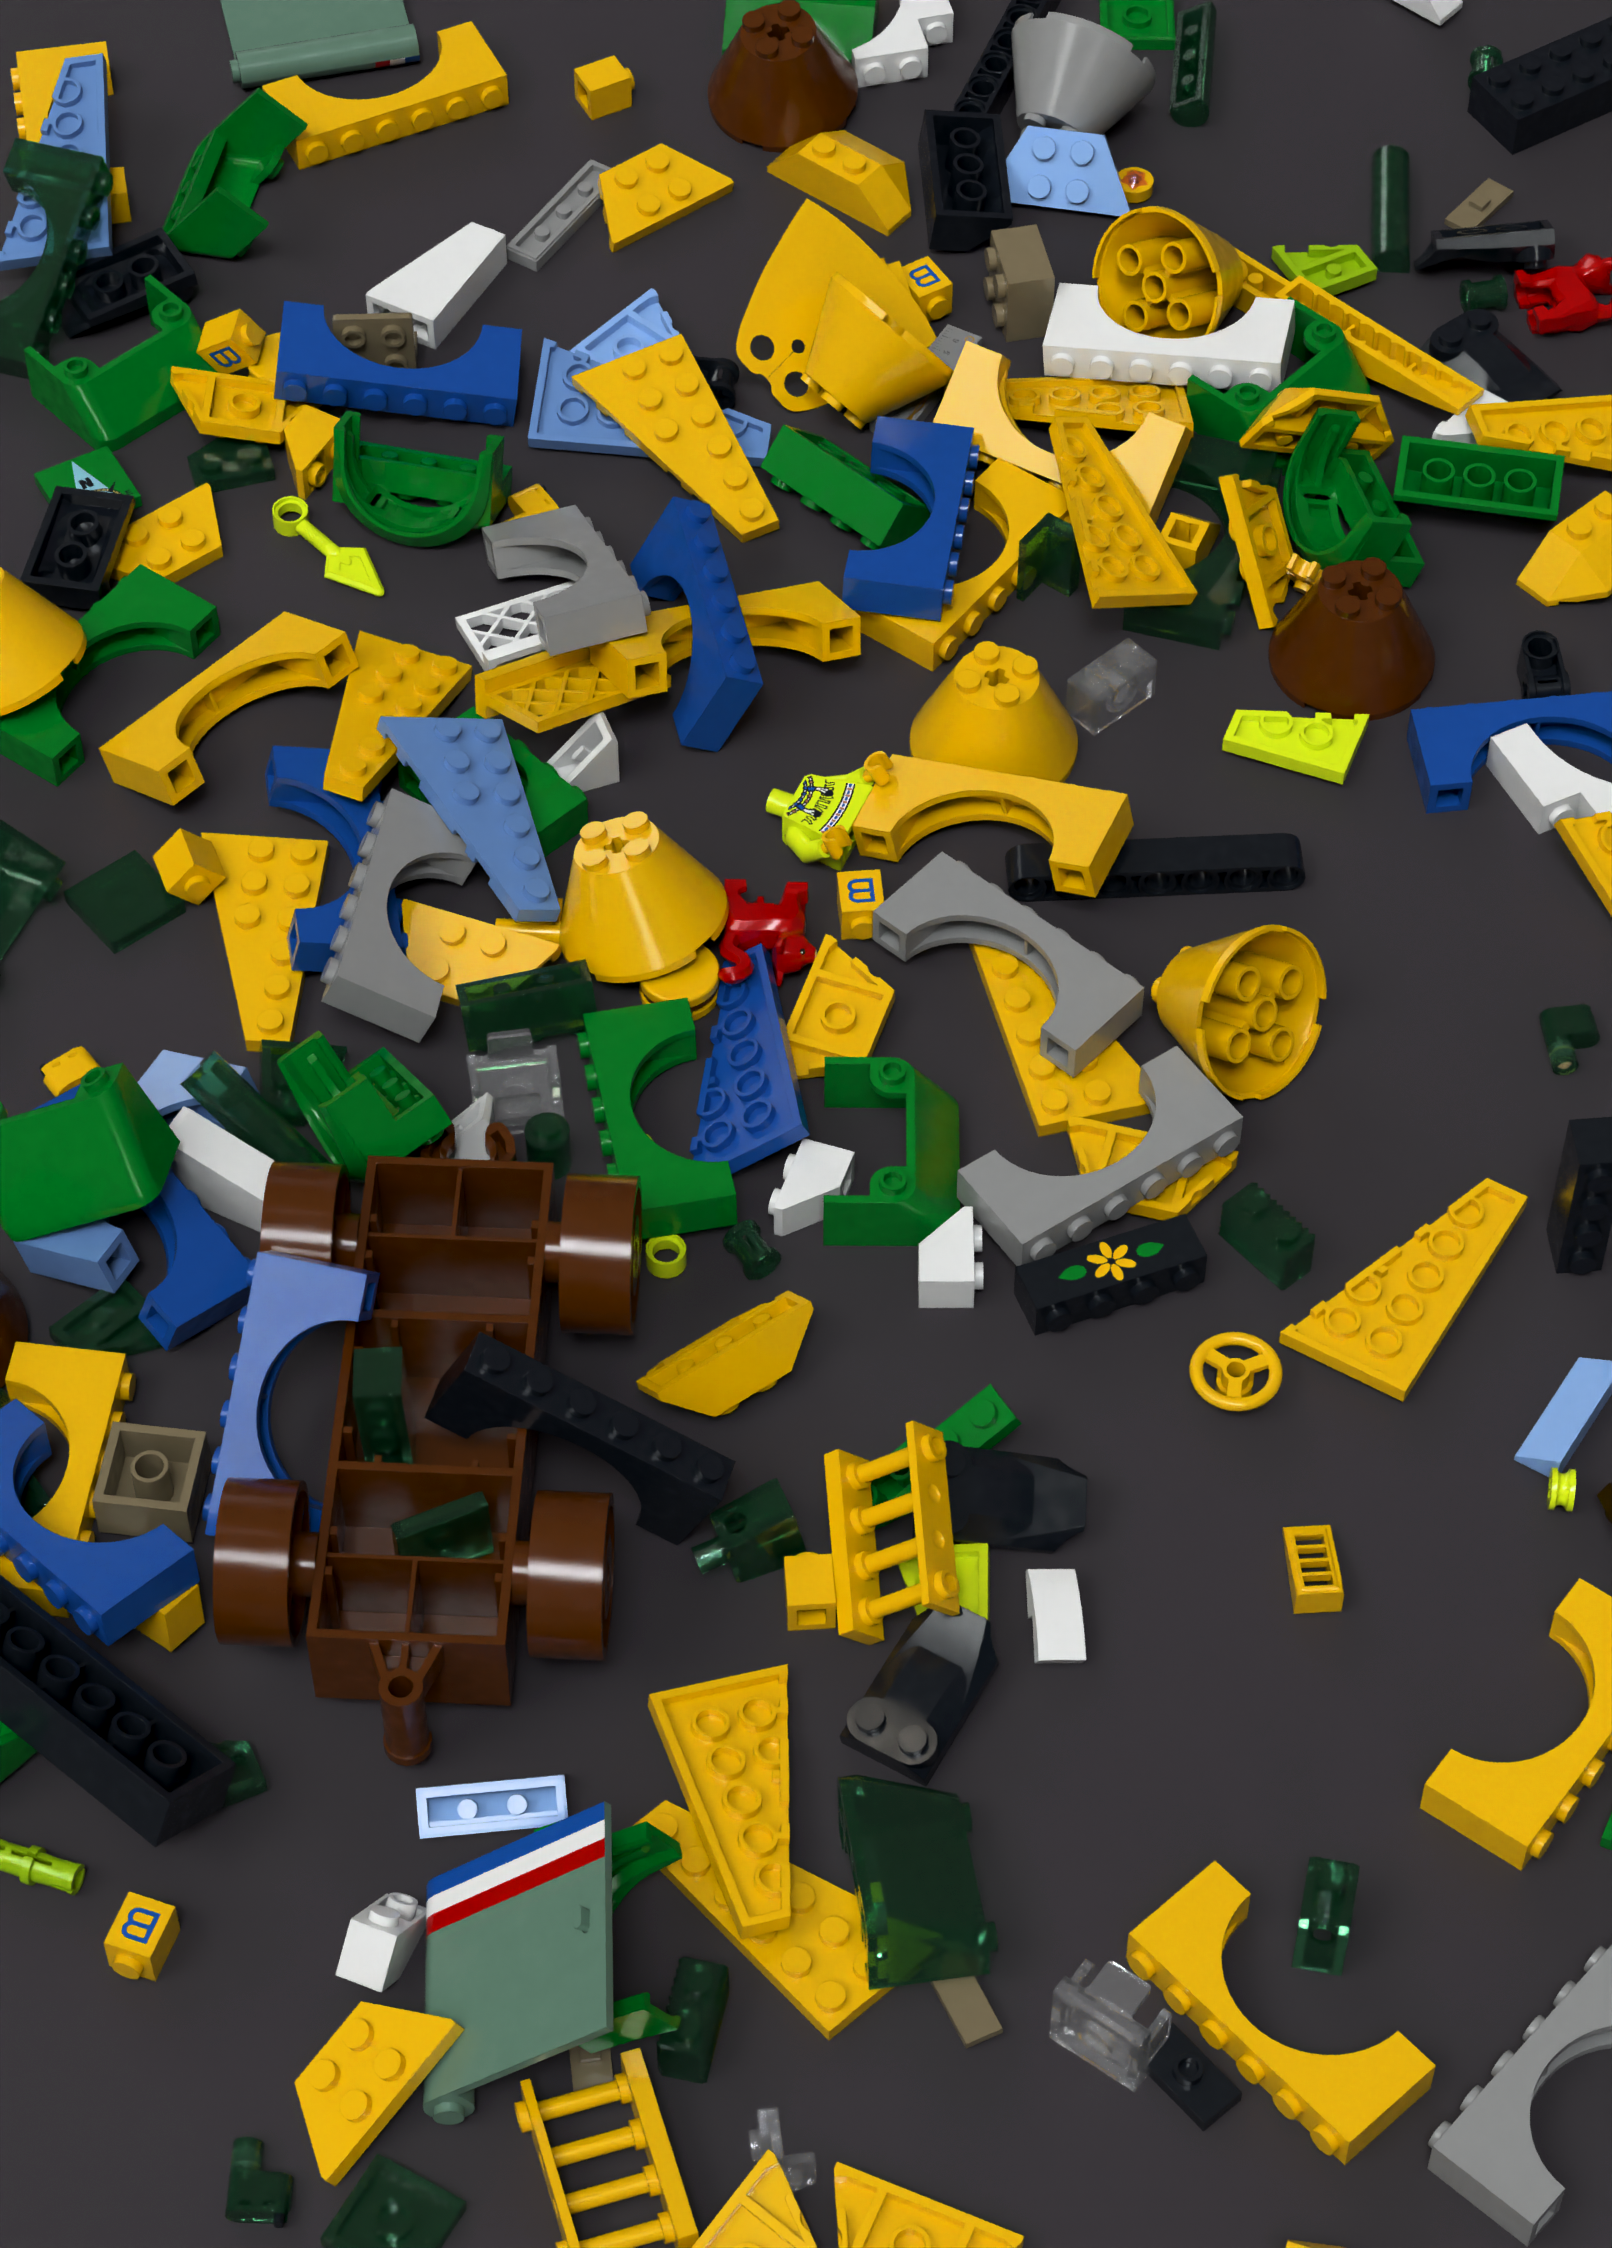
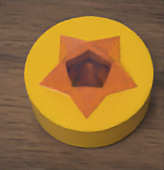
(1136, 184)

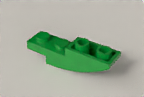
(976, 1424)

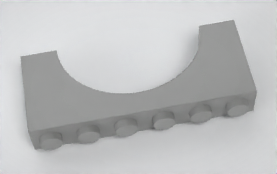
(563, 543)
(957, 906)
(369, 969)
(1041, 1213)
(1490, 2145)

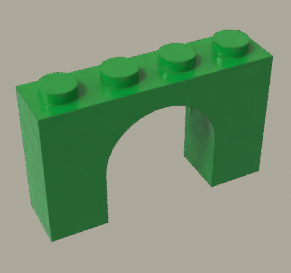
(554, 804)

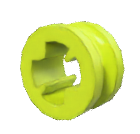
(1561, 1489)

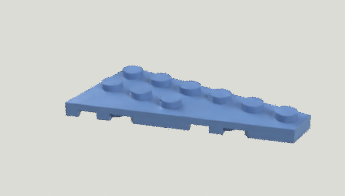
(74, 123)
(571, 421)
(478, 793)

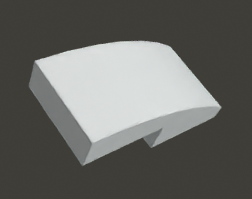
(1055, 1615)

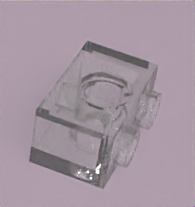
(1111, 686)

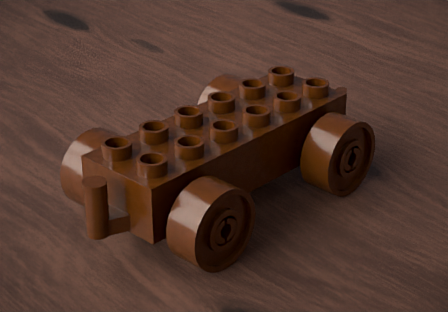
(456, 1257)

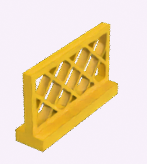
(552, 686)

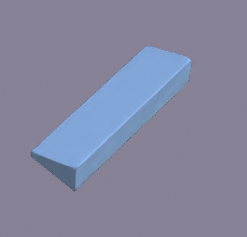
(1567, 1416)
(491, 1806)

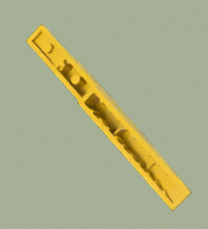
(1378, 351)

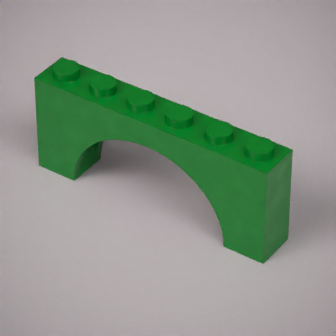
(133, 617)
(624, 1055)

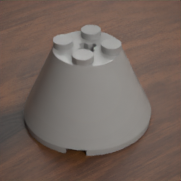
(1075, 74)

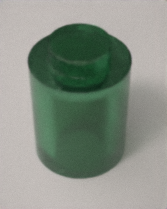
(549, 1141)

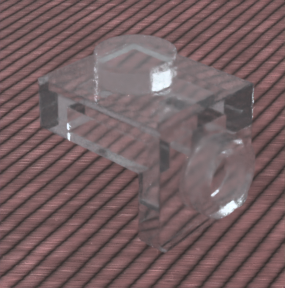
(798, 2168)

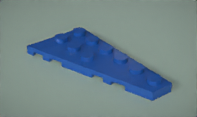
(750, 1083)

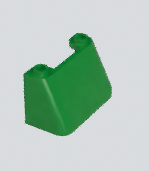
(83, 1156)

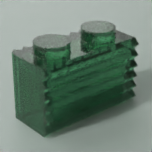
(1267, 1236)
(700, 2001)

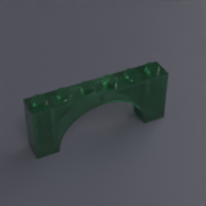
(71, 192)
(1218, 575)

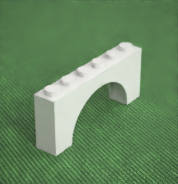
(1092, 346)

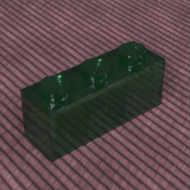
(539, 999)
(384, 1405)

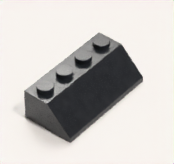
(963, 178)

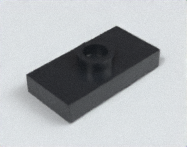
(1192, 2080)

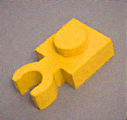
(1303, 573)

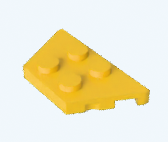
(655, 192)
(234, 405)
(173, 538)
(1261, 541)
(466, 950)
(837, 1011)
(1103, 1144)
(366, 2079)
(760, 2213)
(889, 2216)

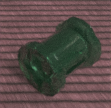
(1481, 60)
(1484, 294)
(751, 1250)

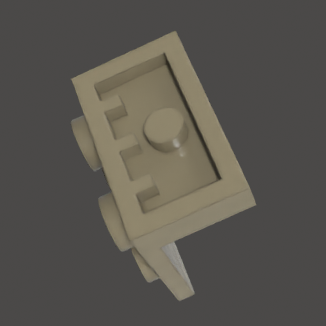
(379, 337)

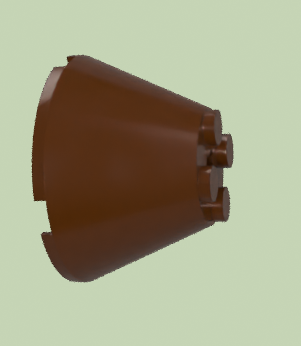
(781, 80)
(1353, 644)

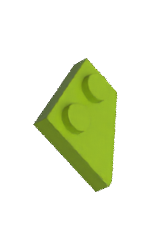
(1327, 267)

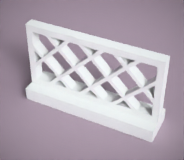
(499, 616)

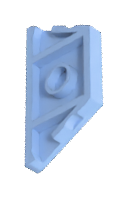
(1065, 172)
(630, 330)

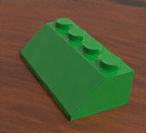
(844, 21)
(1479, 478)
(844, 488)

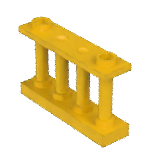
(854, 1541)
(644, 2132)

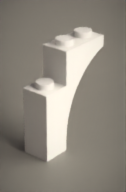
(902, 47)
(1542, 782)

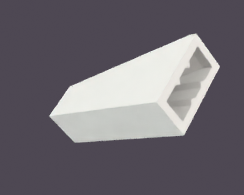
(442, 282)
(220, 1169)

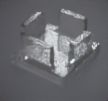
(517, 1077)
(1097, 2021)

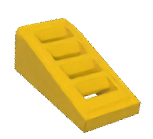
(1313, 1597)

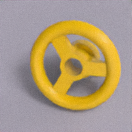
(1235, 1375)

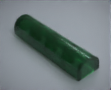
(1193, 65)
(1390, 209)
(247, 1113)

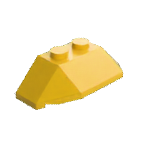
(849, 178)
(1288, 415)
(1574, 557)
(733, 1359)

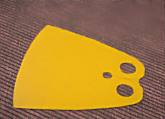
(793, 293)

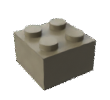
(1019, 282)
(151, 1480)

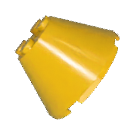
(1166, 274)
(868, 358)
(34, 644)
(997, 717)
(637, 902)
(1245, 1008)

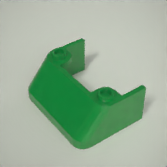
(223, 175)
(1327, 366)
(131, 391)
(907, 1199)

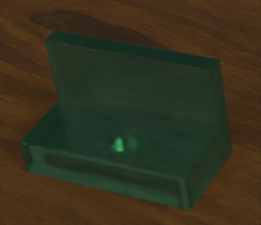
(1048, 557)

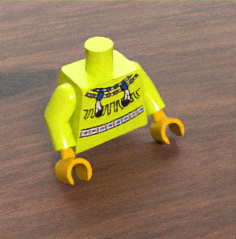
(822, 811)

